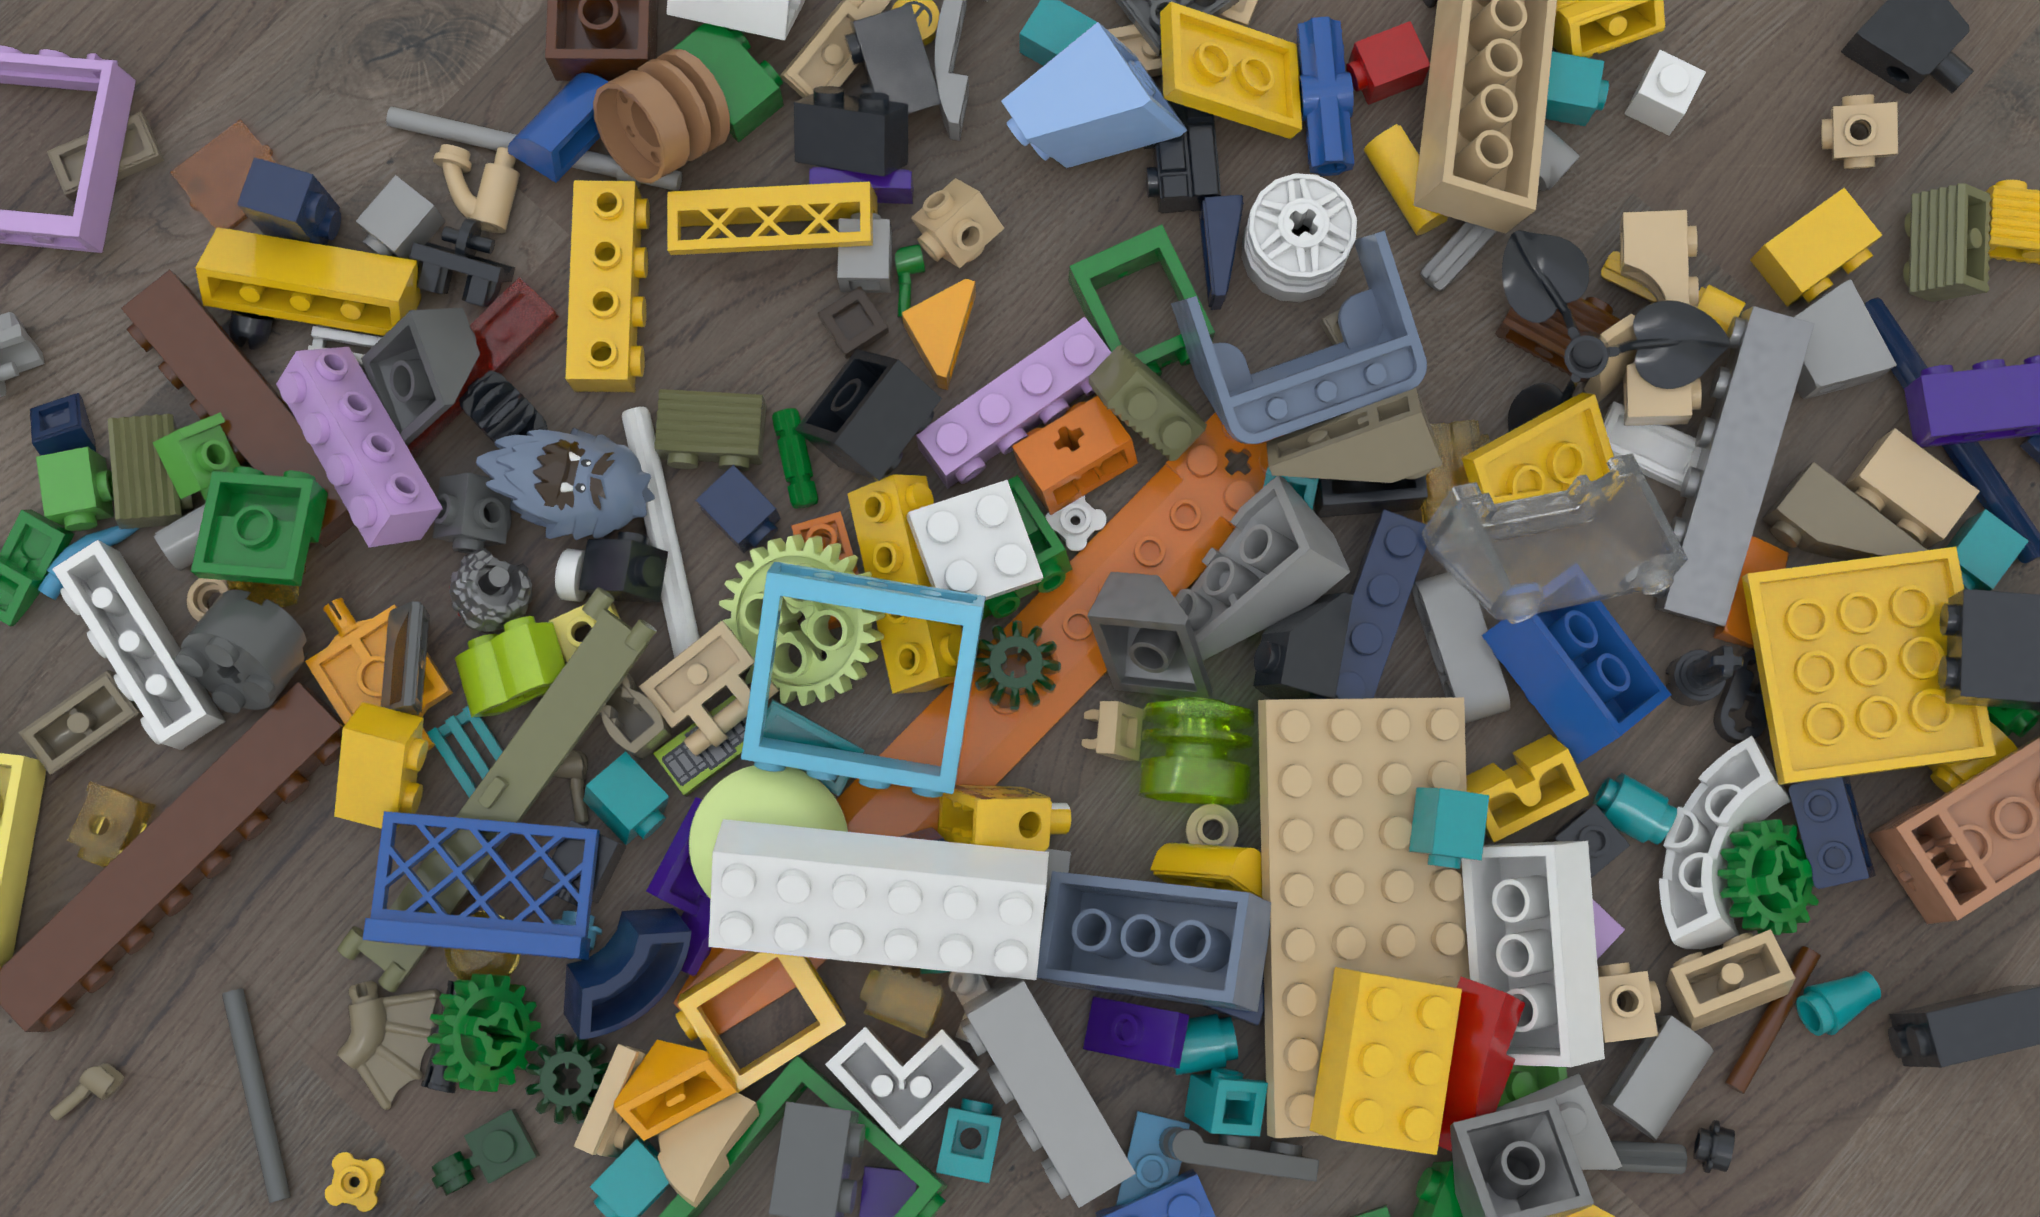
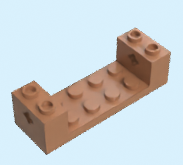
(1969, 840)

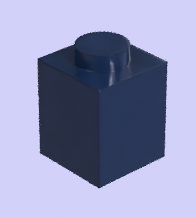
(739, 510)

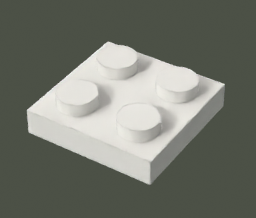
(976, 543)

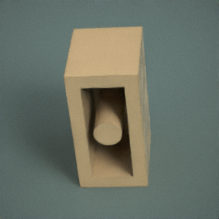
(1911, 488)

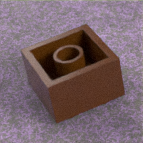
(600, 36)

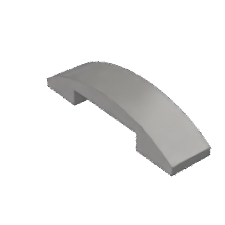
(951, 87)

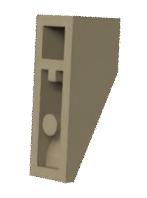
(1366, 444)
(1833, 521)

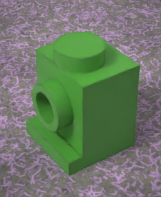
(194, 453)

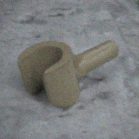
(576, 768)
(100, 1080)

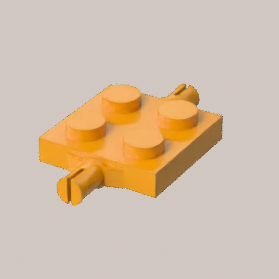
(354, 665)

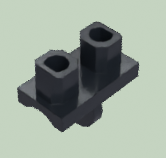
(438, 263)

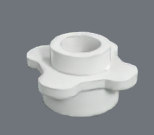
(1077, 535)

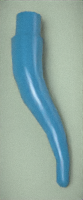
(111, 536)

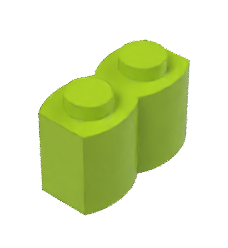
(509, 667)

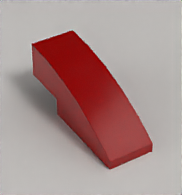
(1479, 1054)

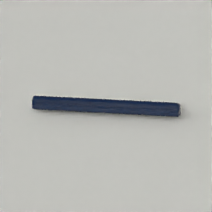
(1967, 457)

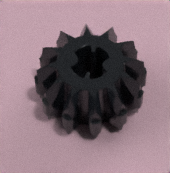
(499, 408)

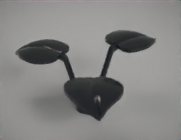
(1672, 337)

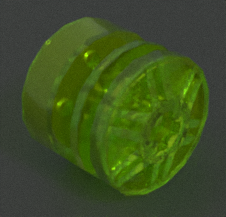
(1196, 752)

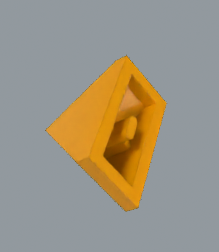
(939, 328)
(671, 1087)

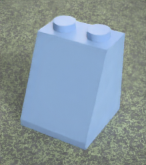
(1091, 103)

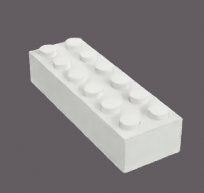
(877, 899)

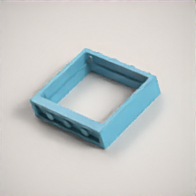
(877, 596)

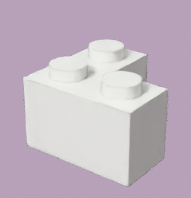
(898, 1093)

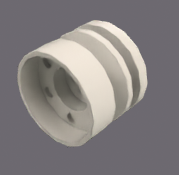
(1302, 265)

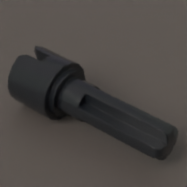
(1701, 674)

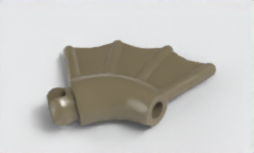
(387, 1038)

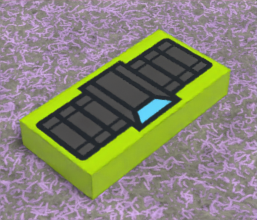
(692, 771)

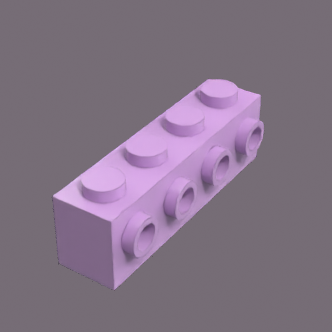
(1013, 405)
(358, 446)

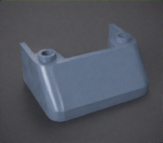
(1373, 363)

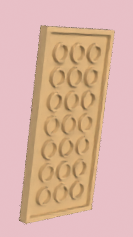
(1341, 868)

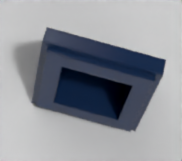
(61, 426)

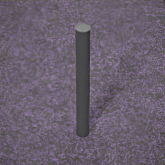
(256, 1095)

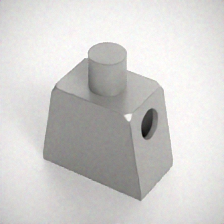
(1843, 344)

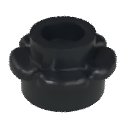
(1714, 1147)

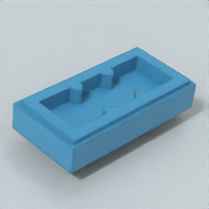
(1146, 1158)

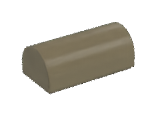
(79, 723)

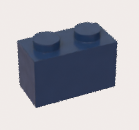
(289, 203)

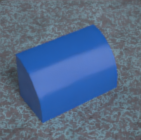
(561, 129)

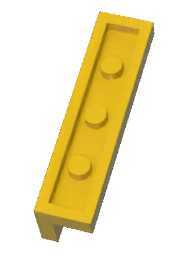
(769, 207)

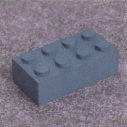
(1155, 940)

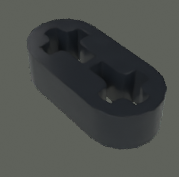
(1733, 698)

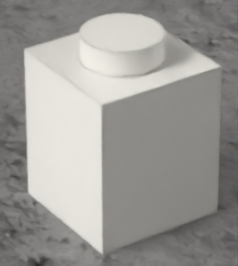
(1665, 92)

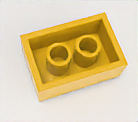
(1385, 1061)

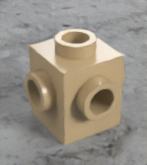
(1881, 128)
(956, 224)
(1638, 1003)

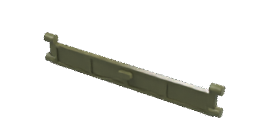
(519, 771)

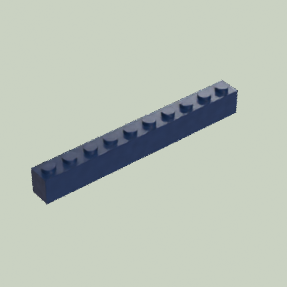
(1374, 618)

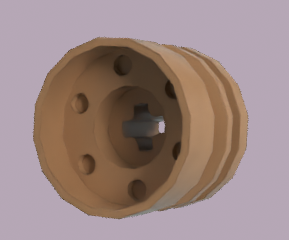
(661, 115)

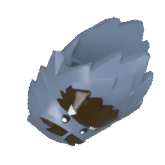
(568, 481)

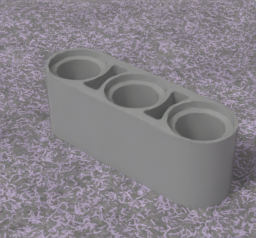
(1460, 653)

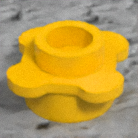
(369, 1175)

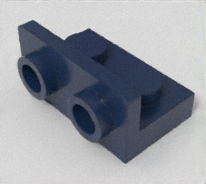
(1831, 831)

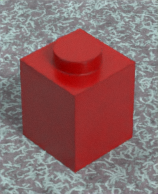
(1388, 63)

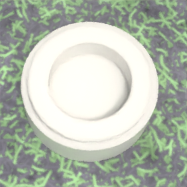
(569, 575)

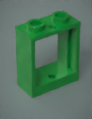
(1120, 262)

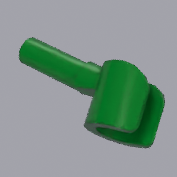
(907, 262)

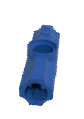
(1325, 96)

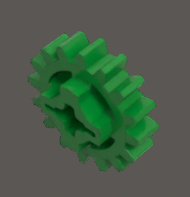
(1768, 877)
(470, 1054)

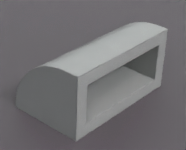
(1658, 1076)

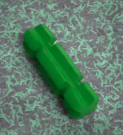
(795, 459)

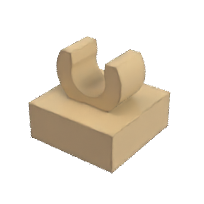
(1117, 730)

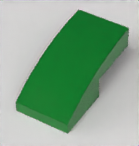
(25, 560)

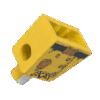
(1001, 817)

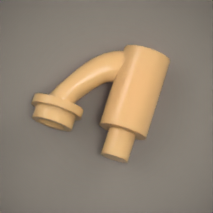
(495, 191)

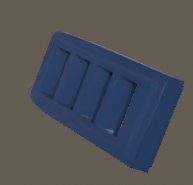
(1219, 233)

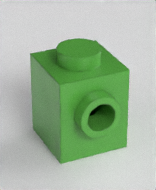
(75, 488)

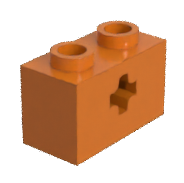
(1099, 454)

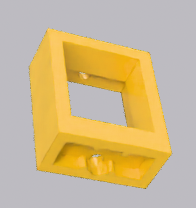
(808, 982)

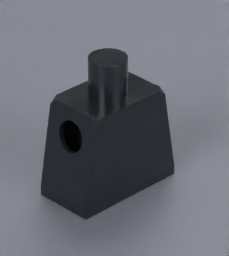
(1910, 42)

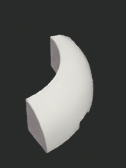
(1731, 792)

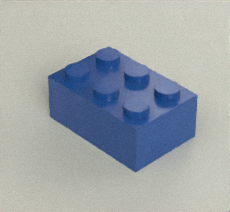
(1579, 674)

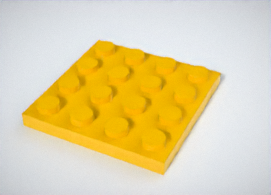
(1855, 664)

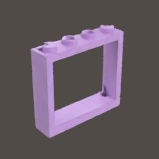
(103, 152)

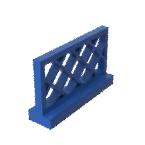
(480, 933)

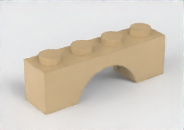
(1656, 255)

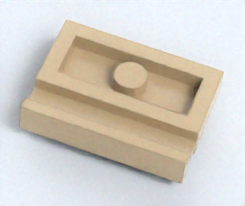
(604, 1129)

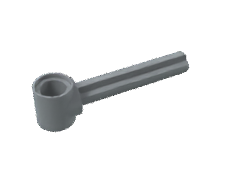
(1470, 238)

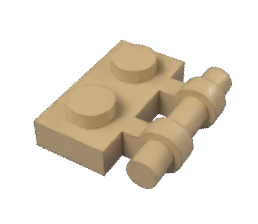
(698, 676)

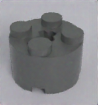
(243, 651)

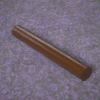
(1771, 1023)

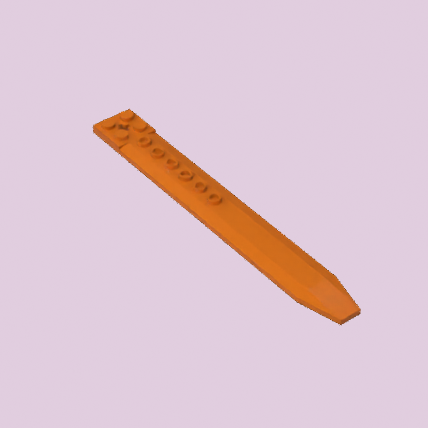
(1156, 533)

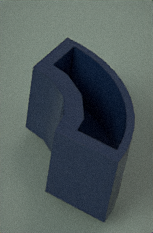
(627, 973)

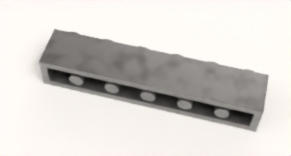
(1734, 461)

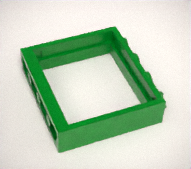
(789, 1087)

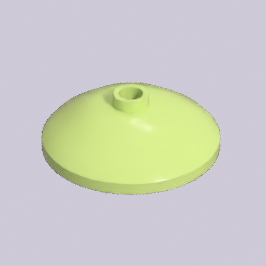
(759, 797)

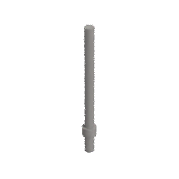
(494, 139)

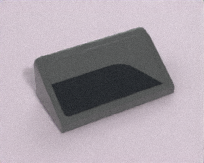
(405, 658)

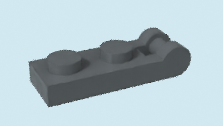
(1235, 1154)

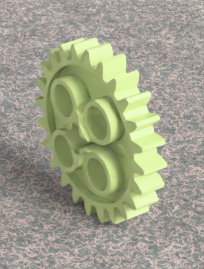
(843, 655)

